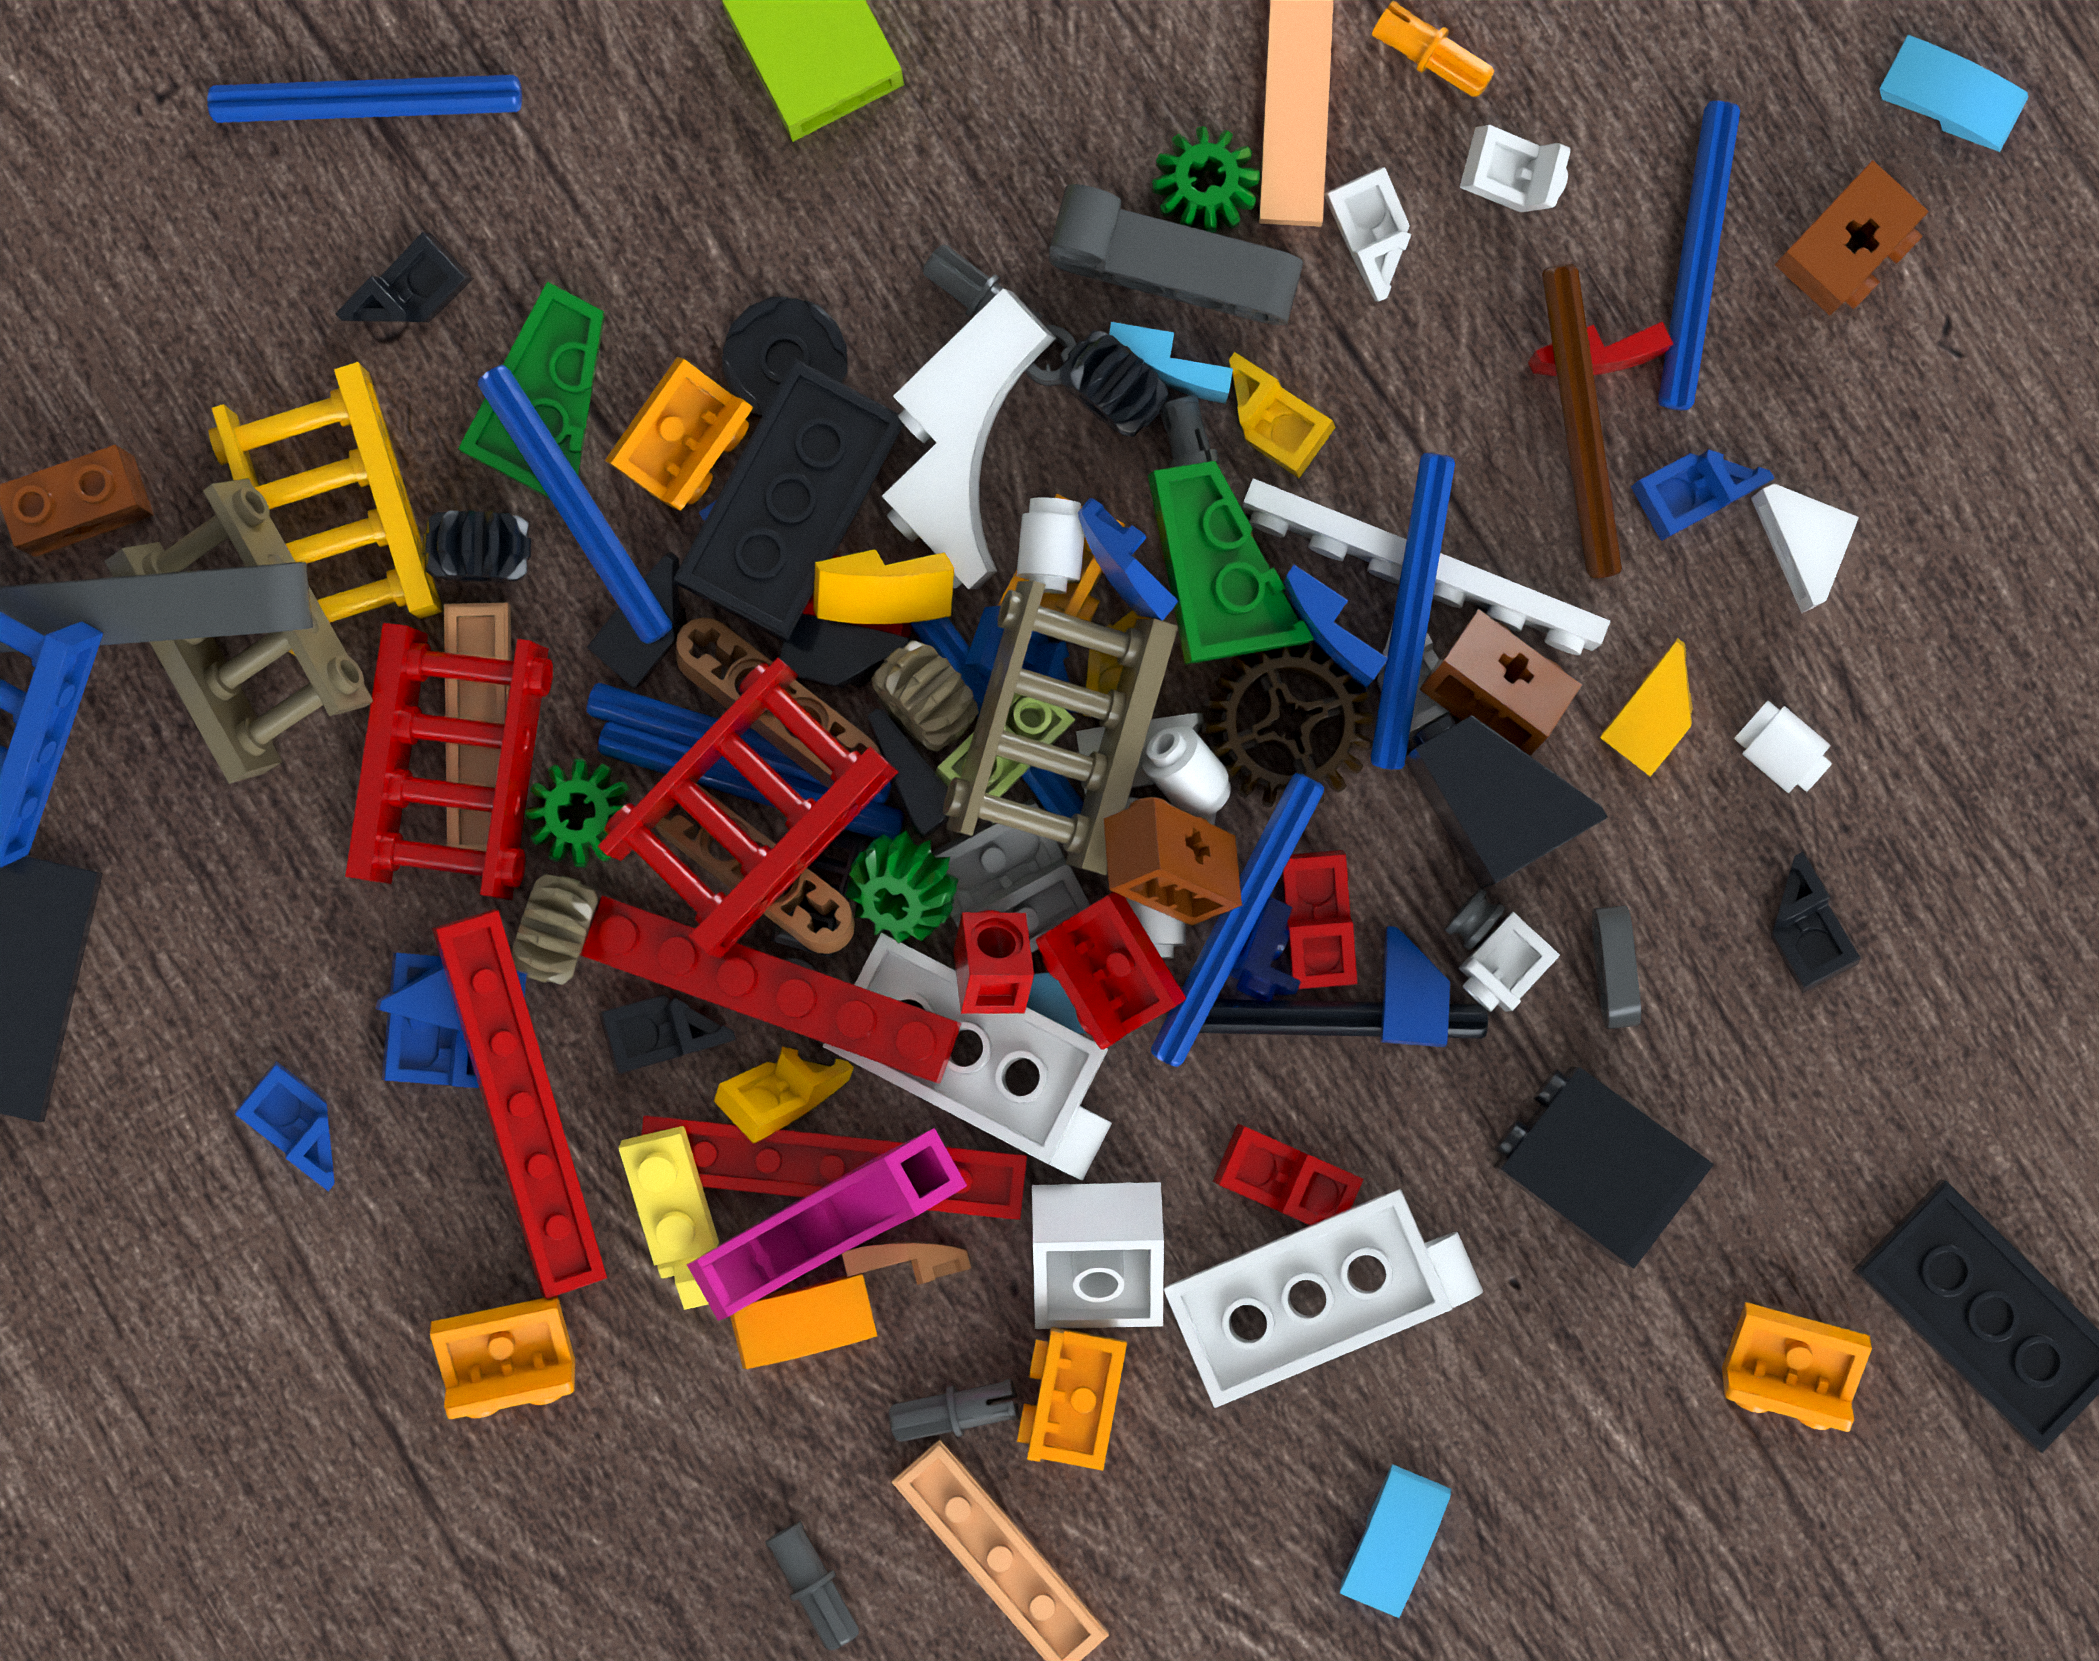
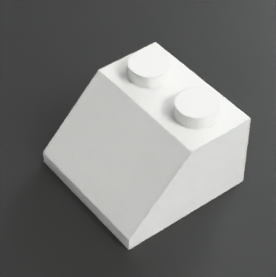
(1098, 1255)

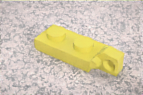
(670, 1206)

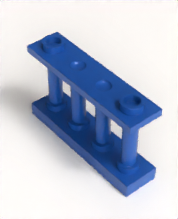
(42, 724)

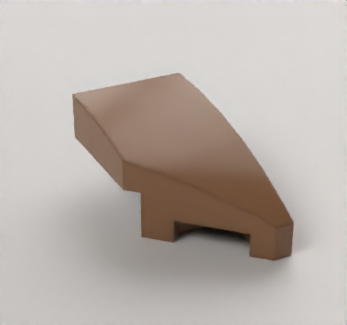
(927, 1258)

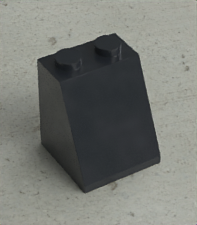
(1495, 798)
(1600, 1165)

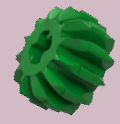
(1195, 162)
(565, 797)
(902, 887)

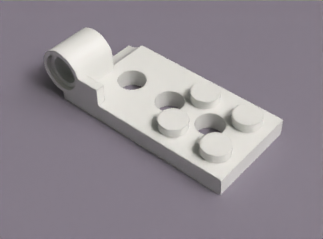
(1043, 1123)
(1418, 1286)

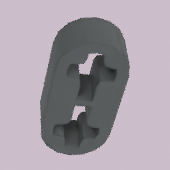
(1616, 967)

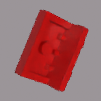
(1109, 970)

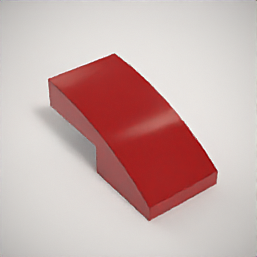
(1624, 354)
(1320, 919)
(1285, 1177)

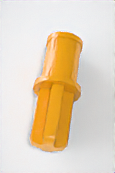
(1432, 49)

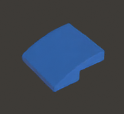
(1319, 609)
(420, 1049)

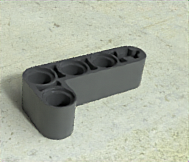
(1171, 259)

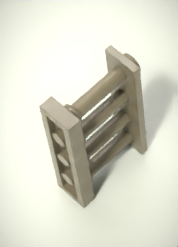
(198, 668)
(1122, 712)

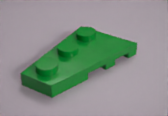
(557, 371)
(1216, 570)

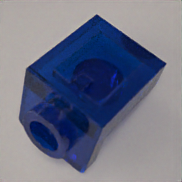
(1261, 948)

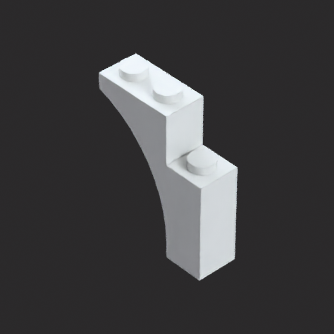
(956, 405)

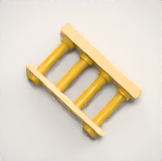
(369, 464)

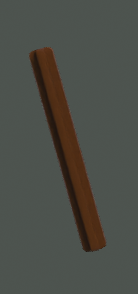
(1582, 420)

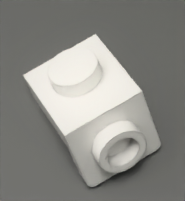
(1515, 170)
(1507, 964)

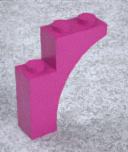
(827, 1223)

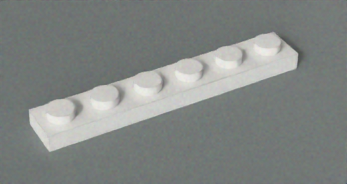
(1506, 601)

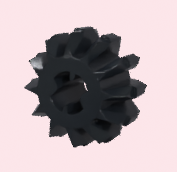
(1113, 383)
(476, 546)

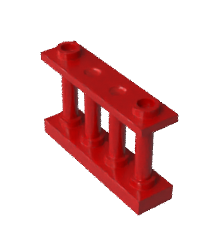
(398, 724)
(809, 822)

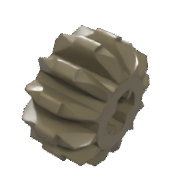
(925, 695)
(554, 929)

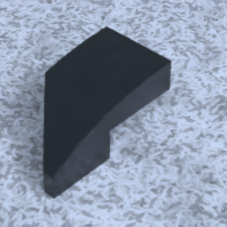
(412, 288)
(619, 644)
(837, 651)
(1808, 930)
(658, 1032)

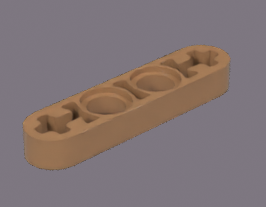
(730, 646)
(800, 925)

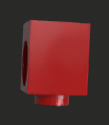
(993, 962)

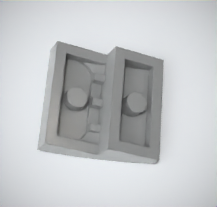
(1013, 874)

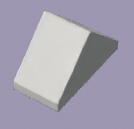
(1806, 540)

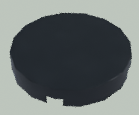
(770, 337)

